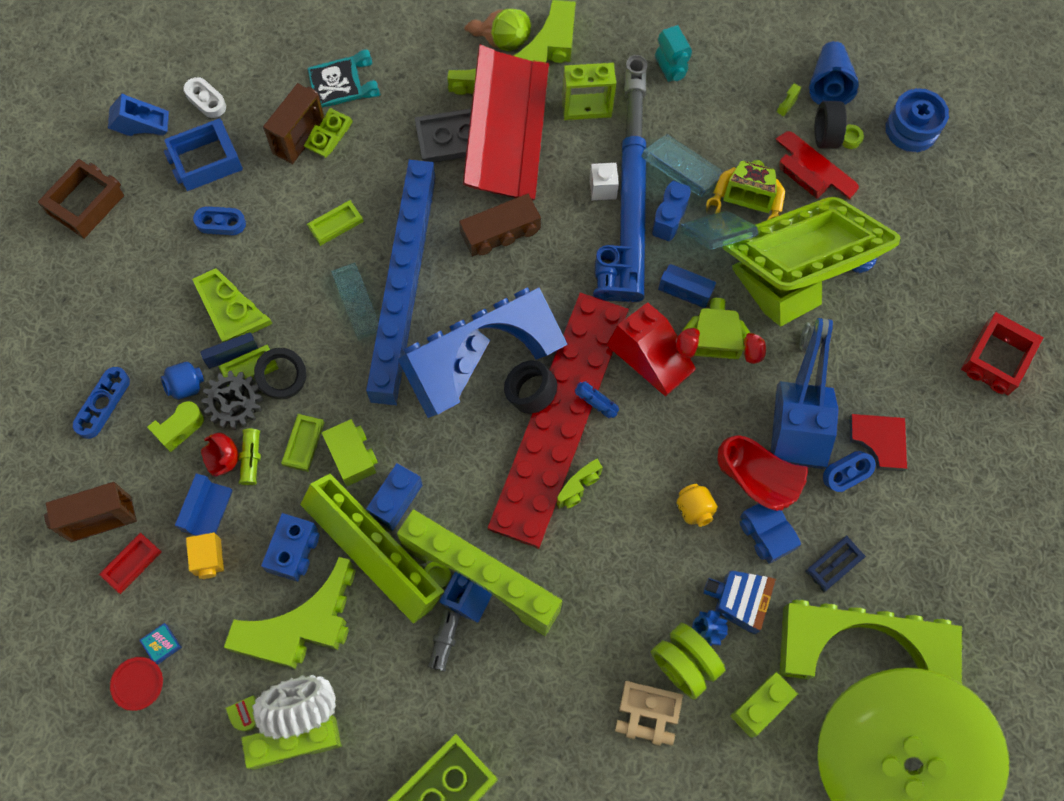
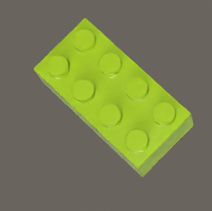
(449, 776)

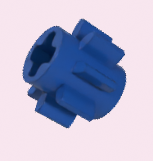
(711, 627)

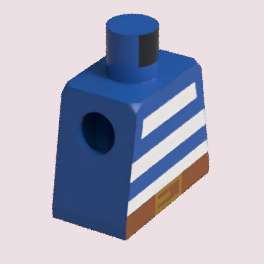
(742, 598)

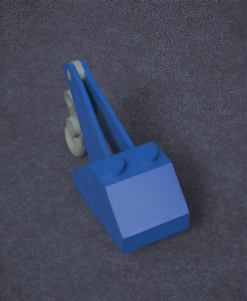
(807, 413)

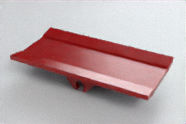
(505, 124)

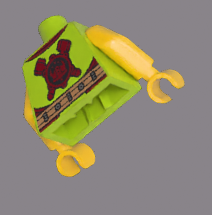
(751, 187)

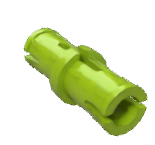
(249, 457)

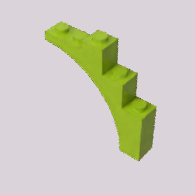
(551, 43)

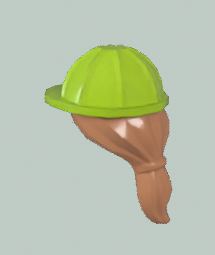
(503, 28)

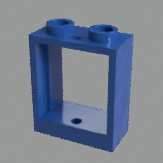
(197, 138)

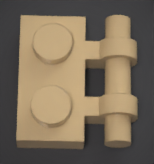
(652, 704)

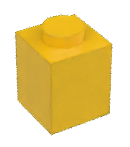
(205, 555)

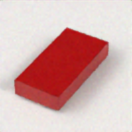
(130, 563)

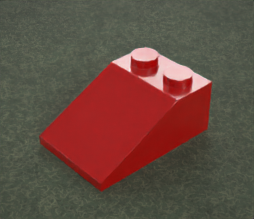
(649, 347)

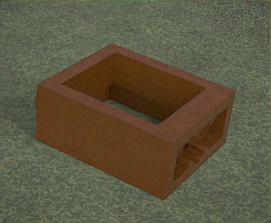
(293, 123)
(95, 211)
(90, 512)

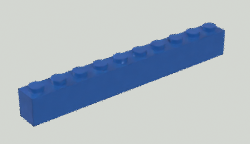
(401, 283)

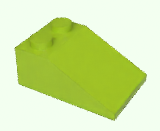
(779, 304)

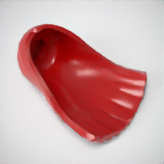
(761, 473)

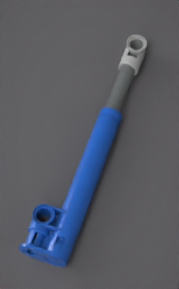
(627, 271)

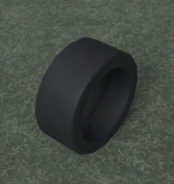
(830, 124)
(265, 359)
(541, 397)

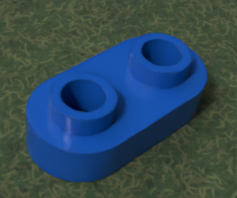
(221, 219)
(847, 472)

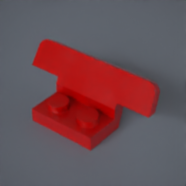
(812, 169)

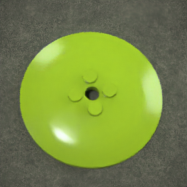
(908, 716)

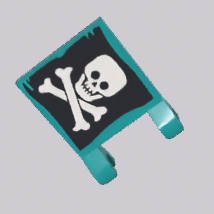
(339, 80)

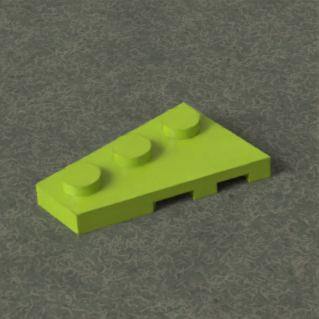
(228, 307)

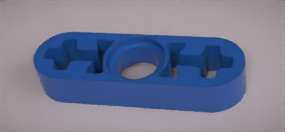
(98, 392)

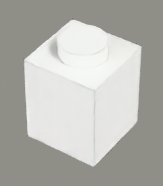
(604, 181)

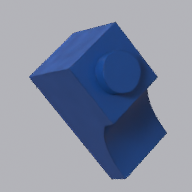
(135, 116)

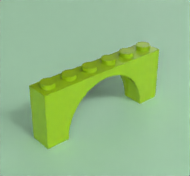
(525, 598)
(808, 628)

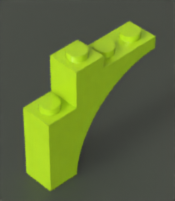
(315, 621)

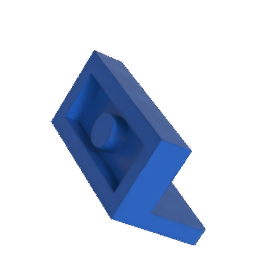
(686, 285)
(203, 507)

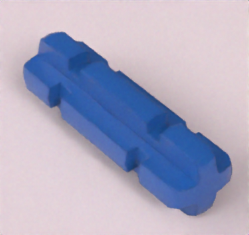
(597, 399)

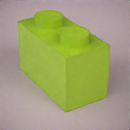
(349, 452)
(763, 705)

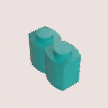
(673, 53)

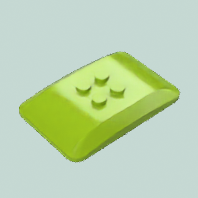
(813, 244)

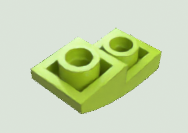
(329, 133)
(573, 490)

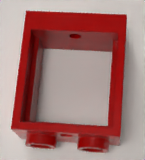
(1014, 335)

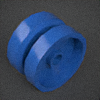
(917, 120)

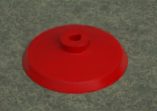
(136, 683)

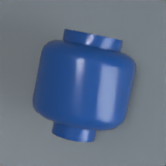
(182, 380)

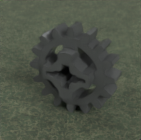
(235, 388)

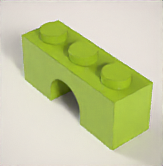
(267, 751)

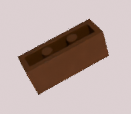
(500, 225)

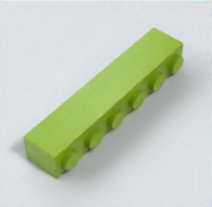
(371, 548)

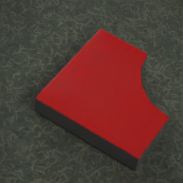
(883, 438)

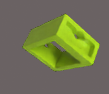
(599, 103)

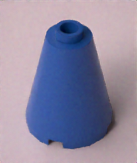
(833, 76)

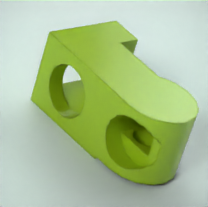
(179, 426)

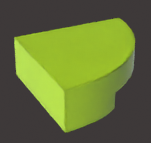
(791, 98)

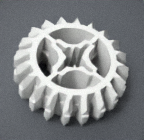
(294, 706)

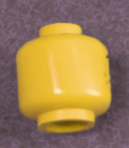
(696, 505)

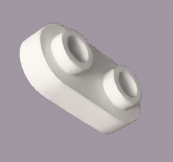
(206, 98)

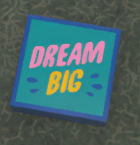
(160, 643)

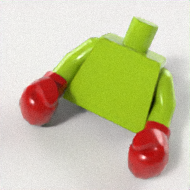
(719, 335)

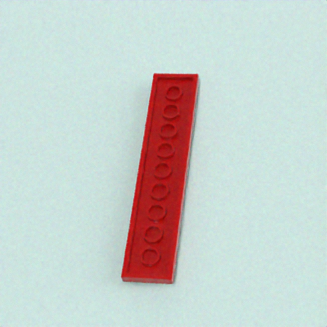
(556, 431)

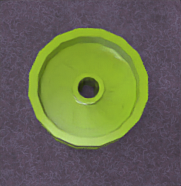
(688, 660)

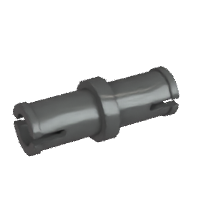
(444, 640)

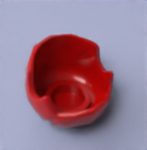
(219, 446)

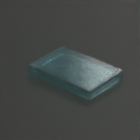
(683, 164)
(719, 230)

